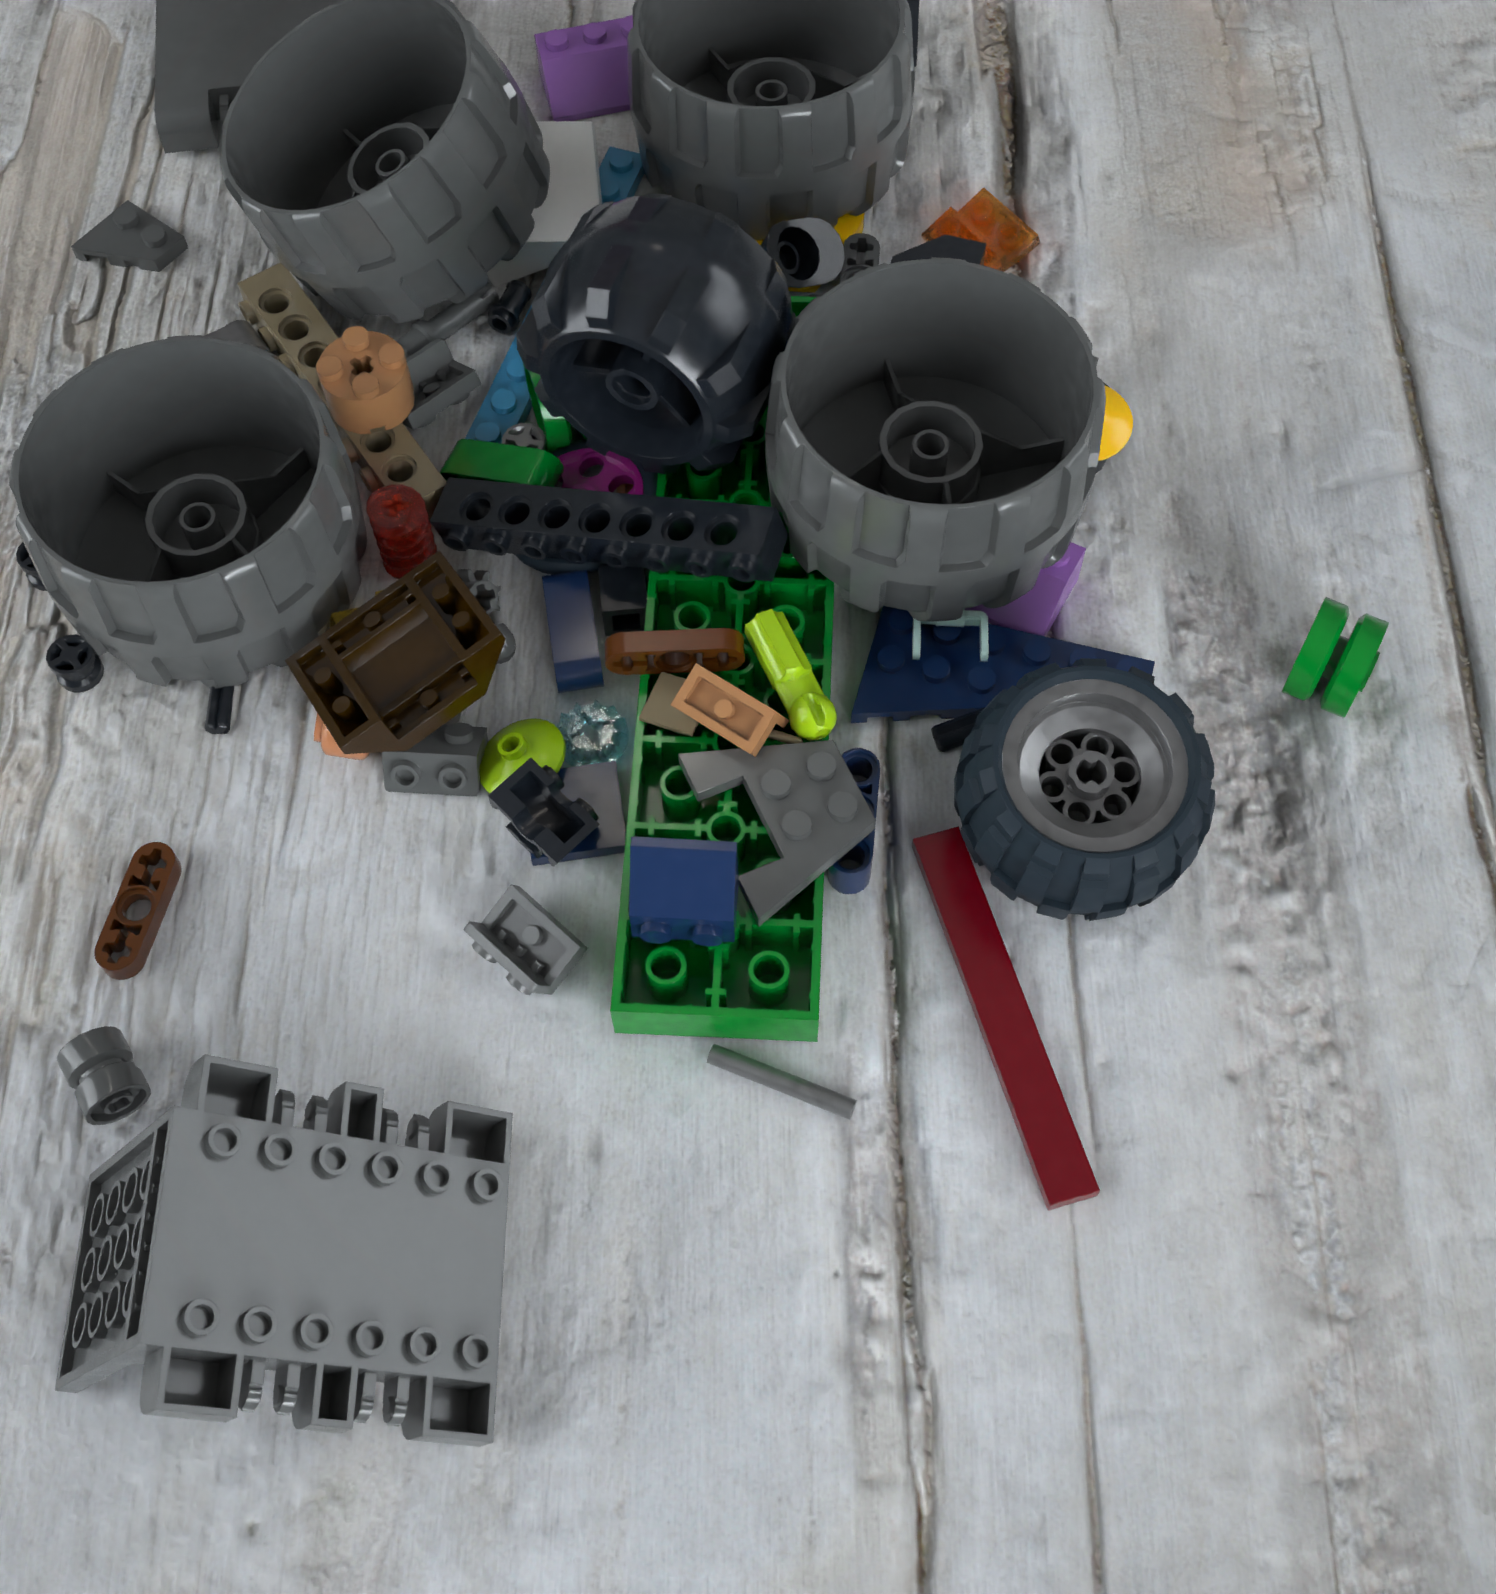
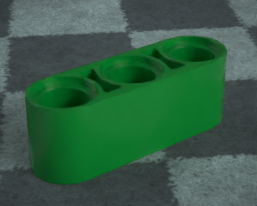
(502, 463)

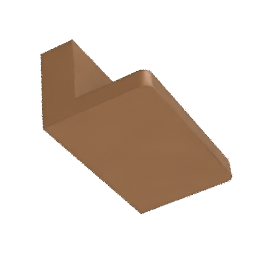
(727, 710)

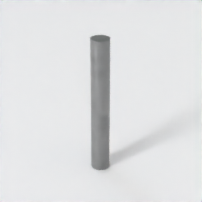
(781, 1081)

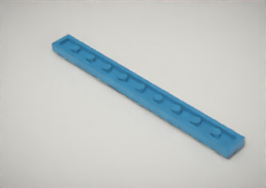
(508, 396)

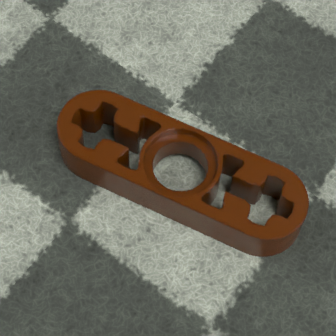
(674, 651)
(143, 931)

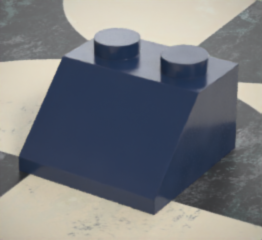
(683, 890)

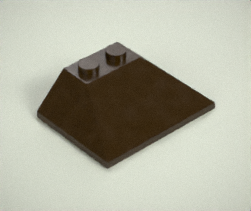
(401, 661)

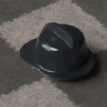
(806, 251)

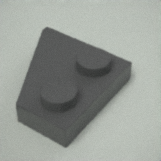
(132, 239)

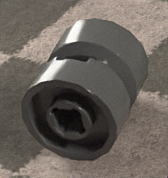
(103, 1075)

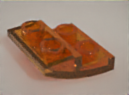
(988, 222)

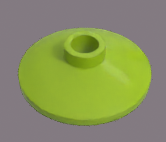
(518, 743)

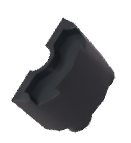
(541, 814)

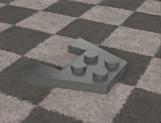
(804, 804)

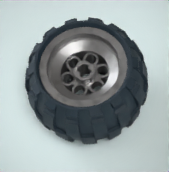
(1071, 729)

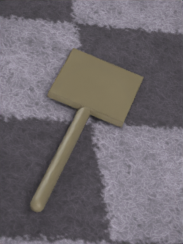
(661, 713)

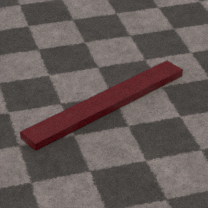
(1005, 1020)

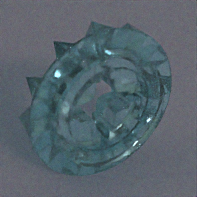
(612, 736)

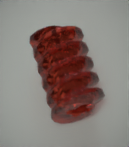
(400, 528)

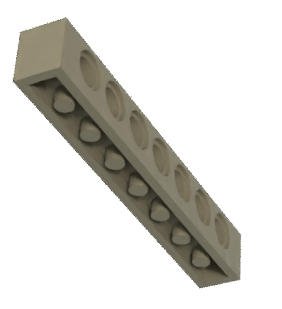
(299, 336)

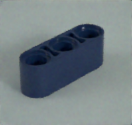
(572, 631)
(852, 881)

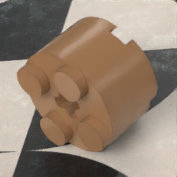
(366, 381)

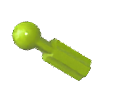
(791, 675)

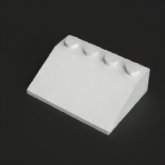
(571, 193)

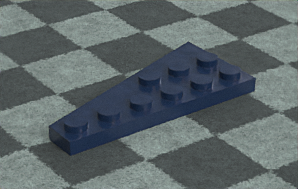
(949, 672)

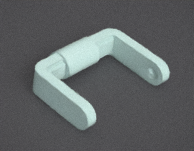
(968, 618)

